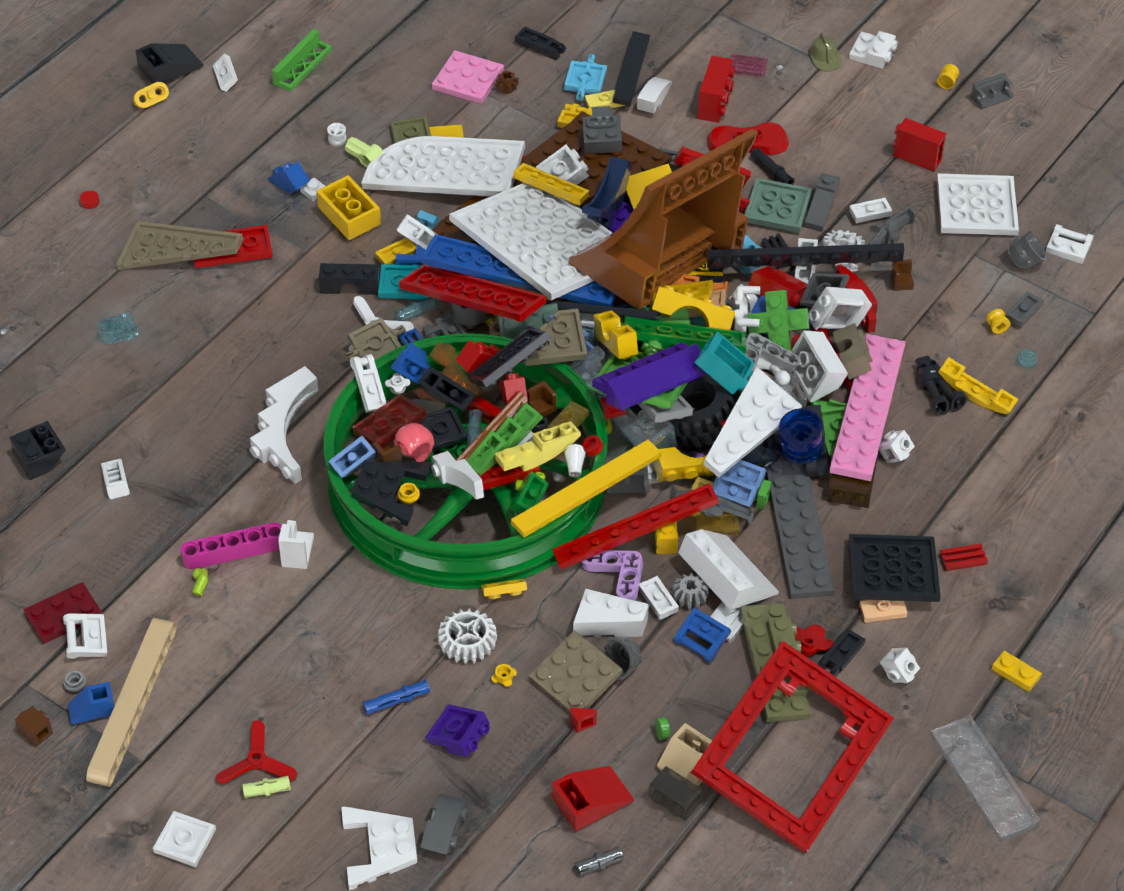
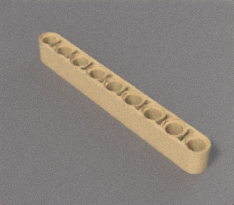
(131, 702)

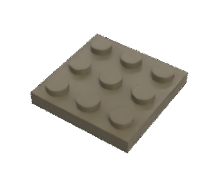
(576, 673)

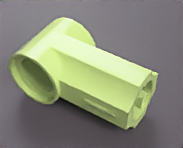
(363, 151)

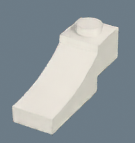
(457, 473)

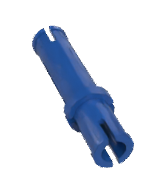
(392, 698)

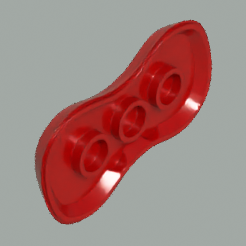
(770, 138)

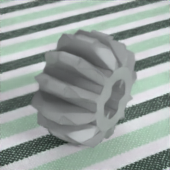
(690, 591)

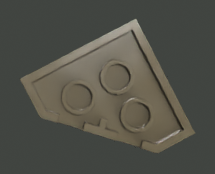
(566, 340)

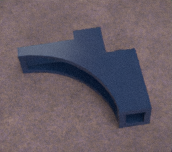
(610, 193)

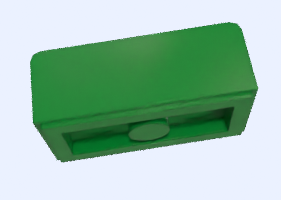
(529, 493)

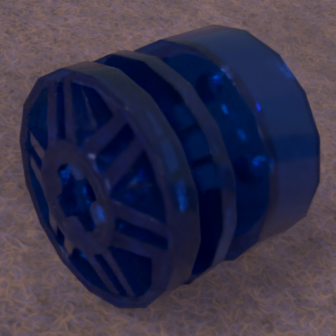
(801, 436)

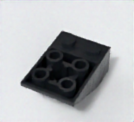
(166, 61)

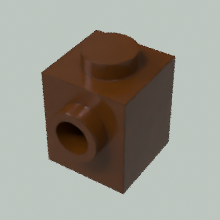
(34, 726)

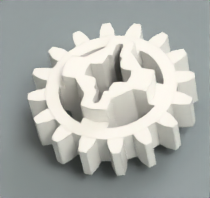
(842, 238)

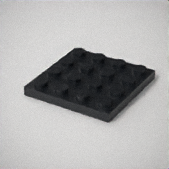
(893, 568)

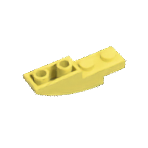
(544, 447)

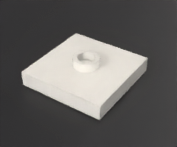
(184, 839)

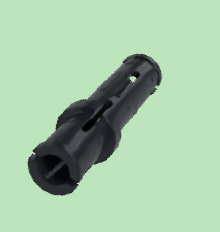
(777, 171)

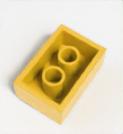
(348, 207)

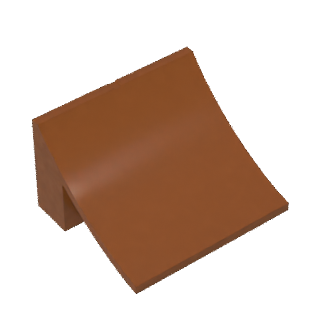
(673, 226)

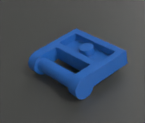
(706, 629)

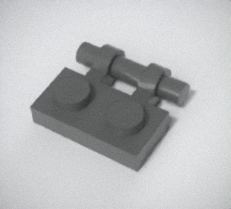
(444, 325)

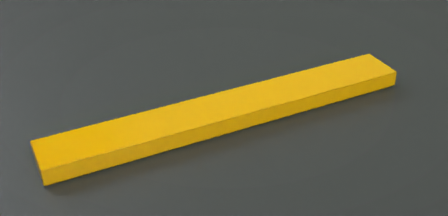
(585, 488)

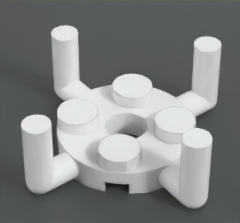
(740, 318)

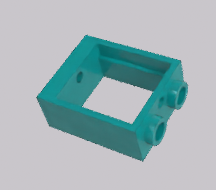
(725, 363)

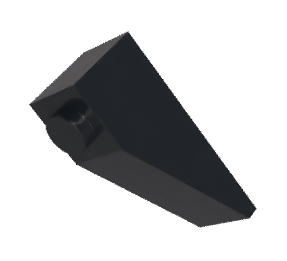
(446, 390)

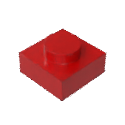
(610, 411)

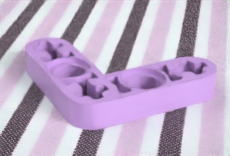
(623, 566)

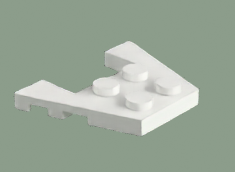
(389, 840)

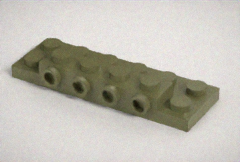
(765, 630)

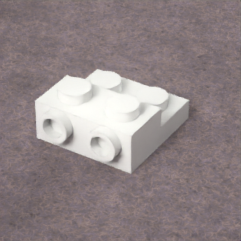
(874, 49)
(565, 165)

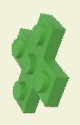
(779, 320)

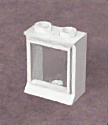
(839, 308)

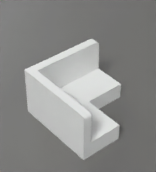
(294, 546)

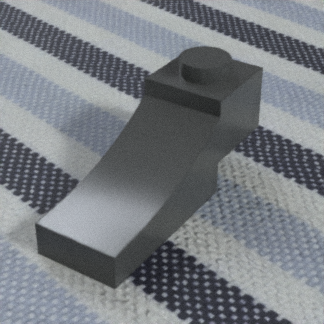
(822, 202)

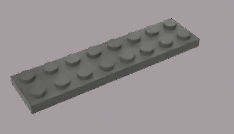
(799, 530)

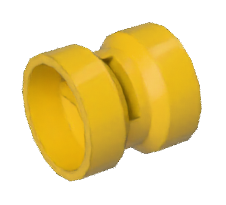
(948, 76)

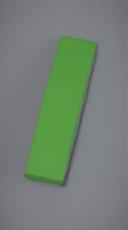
(507, 436)

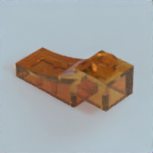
(446, 356)

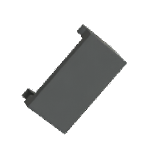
(992, 91)
(635, 483)

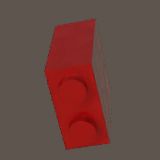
(919, 144)
(773, 279)

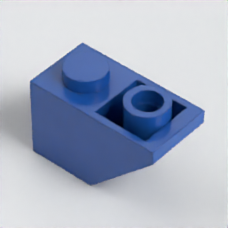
(289, 177)
(92, 703)

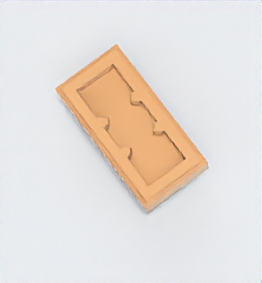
(882, 610)

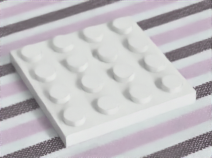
(977, 204)

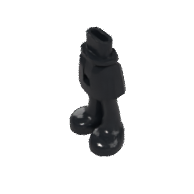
(931, 380)

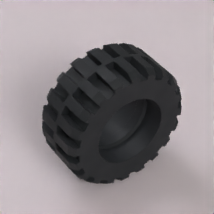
(704, 424)

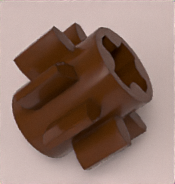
(507, 82)

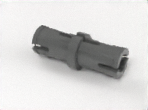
(599, 861)

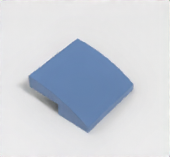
(740, 483)

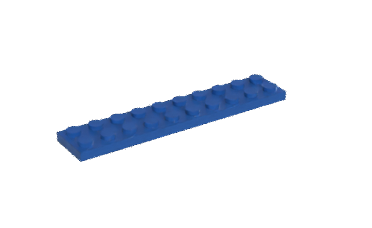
(480, 263)

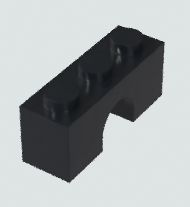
(334, 275)

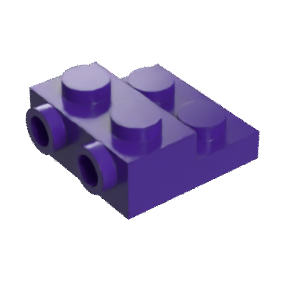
(459, 730)

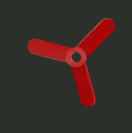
(268, 764)

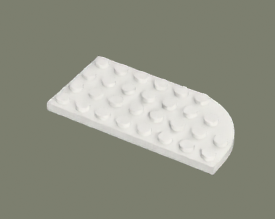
(446, 166)

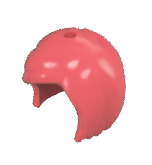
(414, 441)

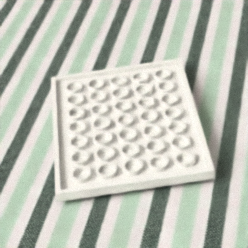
(533, 235)

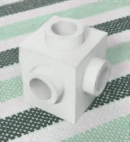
(896, 446)
(900, 665)

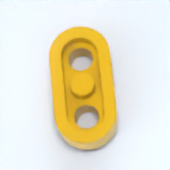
(150, 96)

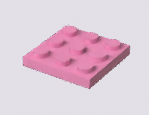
(467, 77)

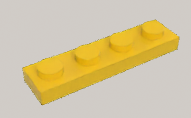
(551, 184)

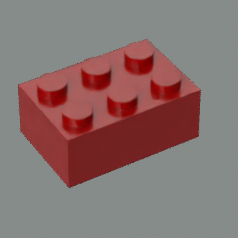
(715, 89)

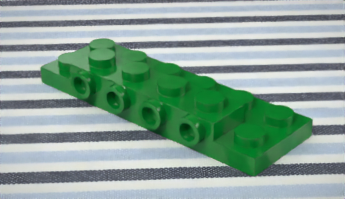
(673, 333)

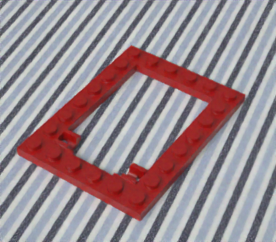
(860, 713)

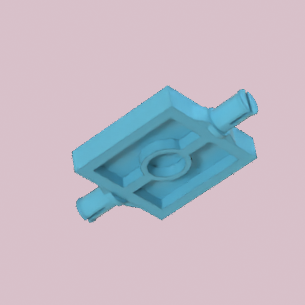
(585, 77)

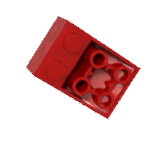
(589, 795)

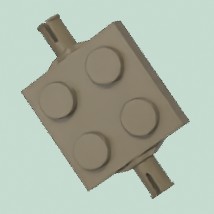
(374, 339)

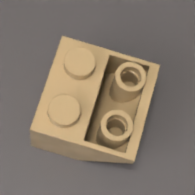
(684, 752)

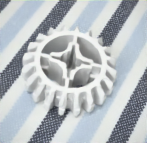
(467, 643)

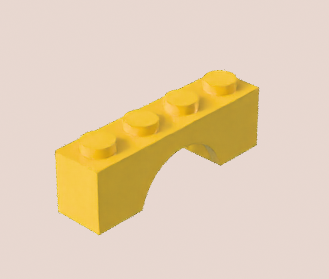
(669, 301)
(675, 465)

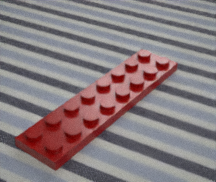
(473, 292)

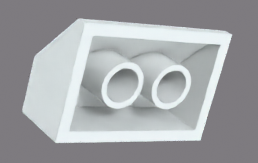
(819, 365)

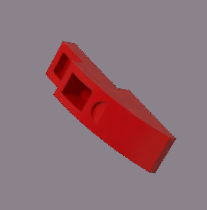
(855, 282)

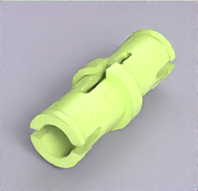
(266, 787)

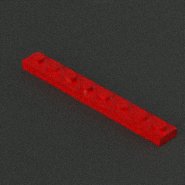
(635, 526)

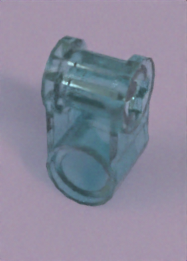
(116, 328)

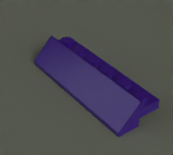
(650, 376)

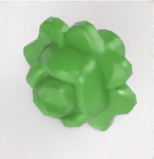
(652, 347)

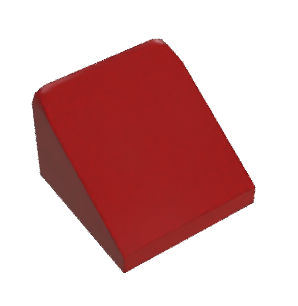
(582, 718)

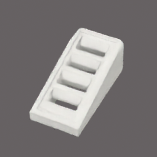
(115, 480)

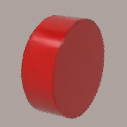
(89, 199)
(592, 446)

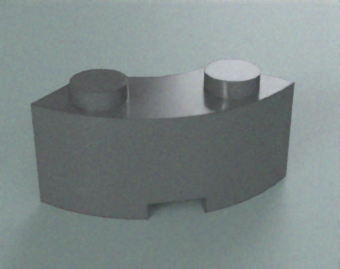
(442, 829)

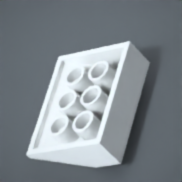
(725, 569)

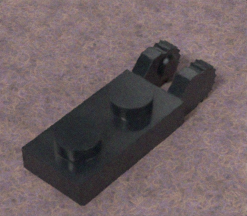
(540, 42)
(842, 652)

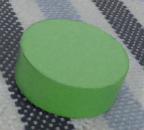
(662, 728)

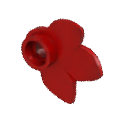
(812, 640)

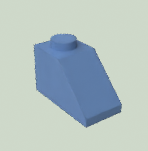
(352, 457)

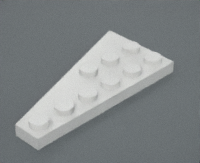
(750, 422)

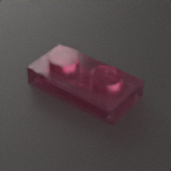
(749, 64)

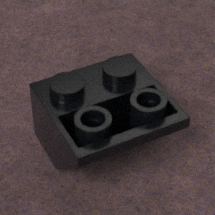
(37, 449)

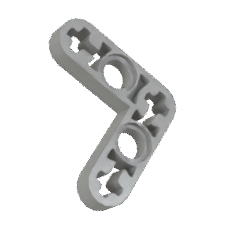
(754, 345)

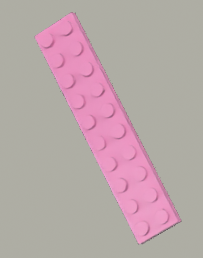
(868, 410)

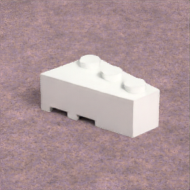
(610, 615)

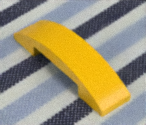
(976, 391)

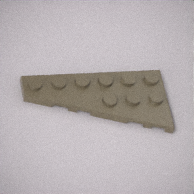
(165, 243)

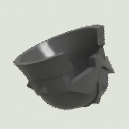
(1026, 251)
(623, 653)

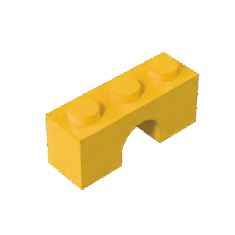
(617, 338)

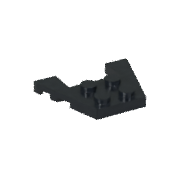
(380, 482)

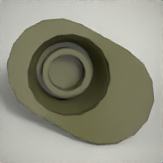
(825, 54)

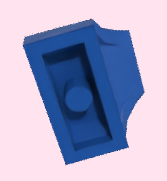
(411, 363)

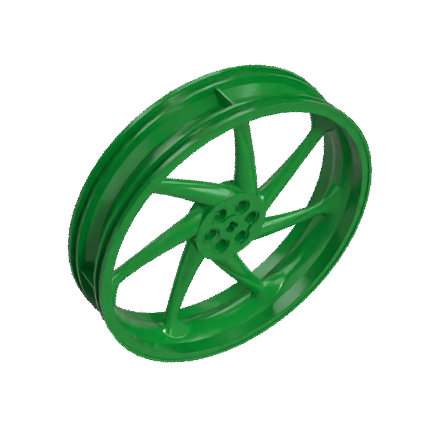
(461, 564)

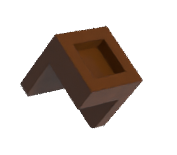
(901, 275)
(542, 398)
(388, 453)

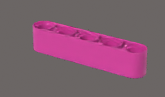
(231, 546)

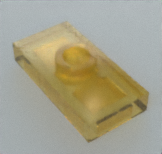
(573, 413)
(726, 524)

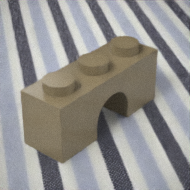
(853, 350)

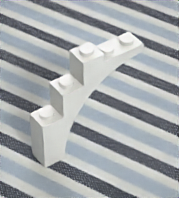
(282, 402)

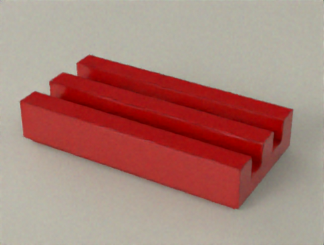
(962, 554)

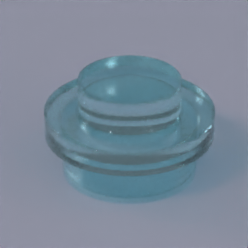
(1027, 358)

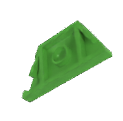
(832, 415)

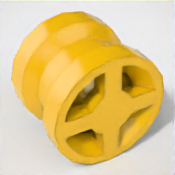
(998, 321)

